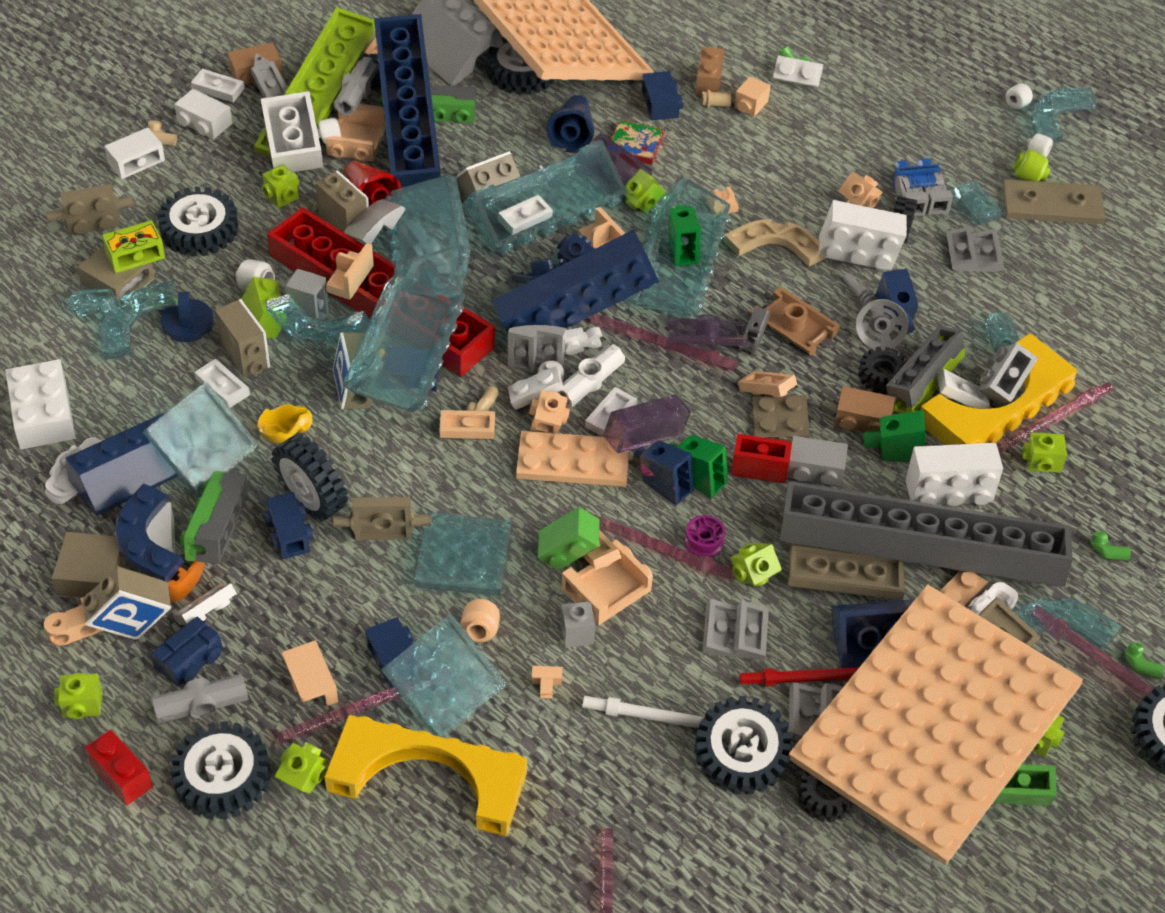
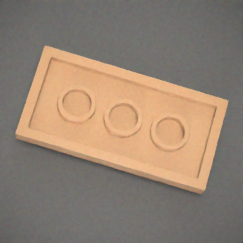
(570, 459)

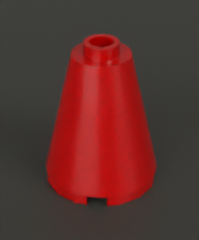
(371, 181)

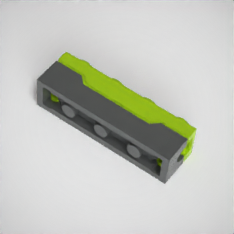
(918, 376)

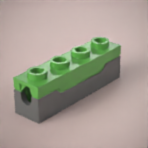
(451, 103)
(214, 517)

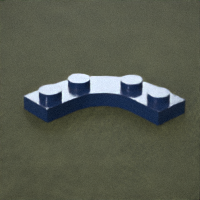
(133, 537)

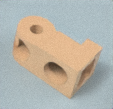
(68, 626)

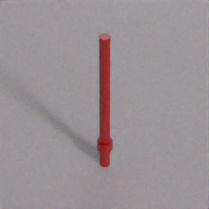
(771, 677)

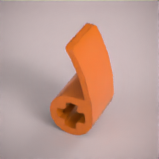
(184, 581)

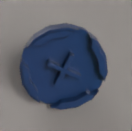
(188, 319)

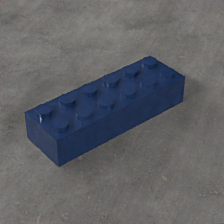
(580, 286)

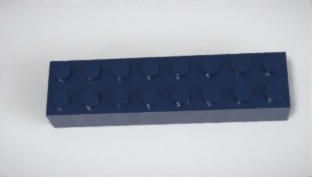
(407, 99)

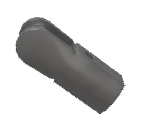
(756, 329)

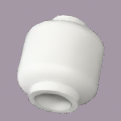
(250, 269)

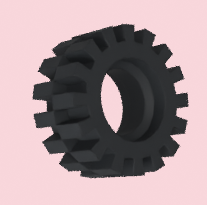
(906, 207)
(879, 359)
(818, 805)

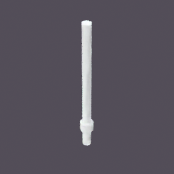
(614, 707)

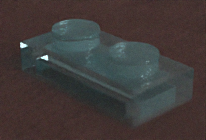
(977, 202)

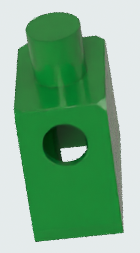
(684, 223)
(898, 436)
(708, 464)

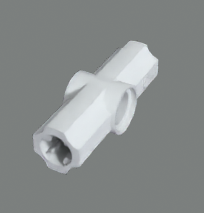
(591, 374)

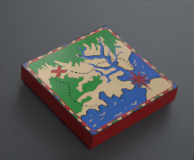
(638, 139)

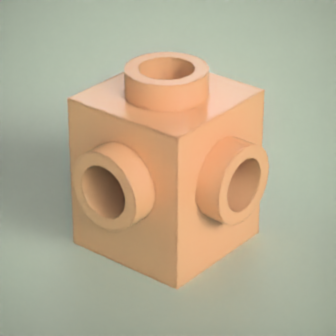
(861, 190)
(548, 412)

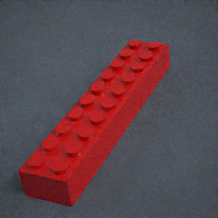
(312, 246)

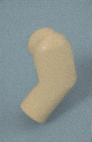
(164, 138)
(485, 401)

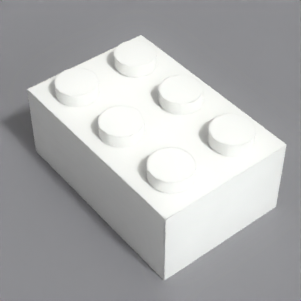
(292, 132)
(862, 235)
(40, 404)
(954, 474)

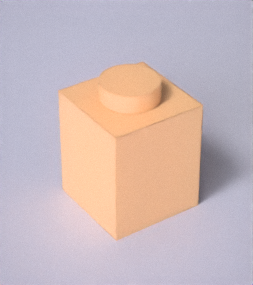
(752, 96)

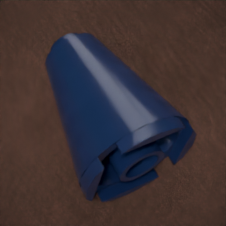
(571, 125)

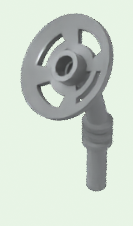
(878, 320)

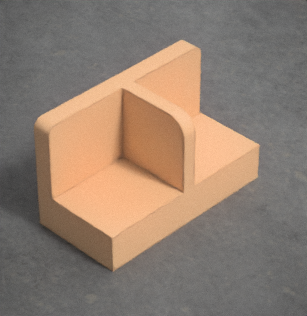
(602, 230)
(350, 272)
(310, 673)

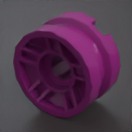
(698, 530)

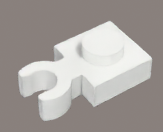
(577, 339)

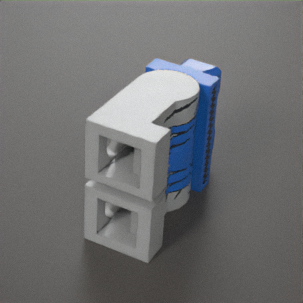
(923, 184)

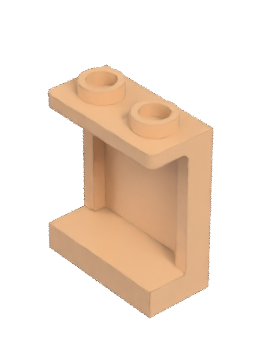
(360, 134)
(609, 587)

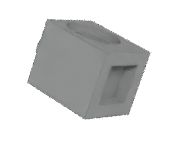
(577, 624)

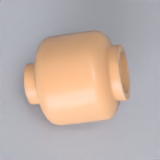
(480, 620)

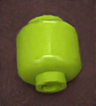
(1031, 166)

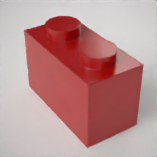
(761, 458)
(118, 767)

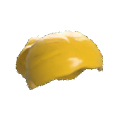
(284, 422)

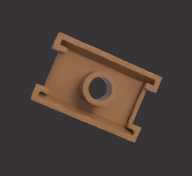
(799, 321)

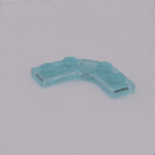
(1056, 102)
(118, 323)
(302, 325)
(1080, 617)

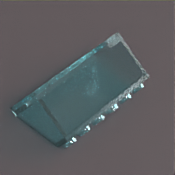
(568, 187)
(431, 228)
(682, 287)
(406, 338)

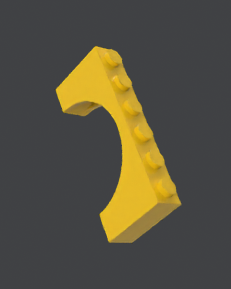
(965, 425)
(373, 745)

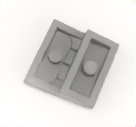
(372, 219)
(975, 250)
(534, 345)
(735, 630)
(807, 705)

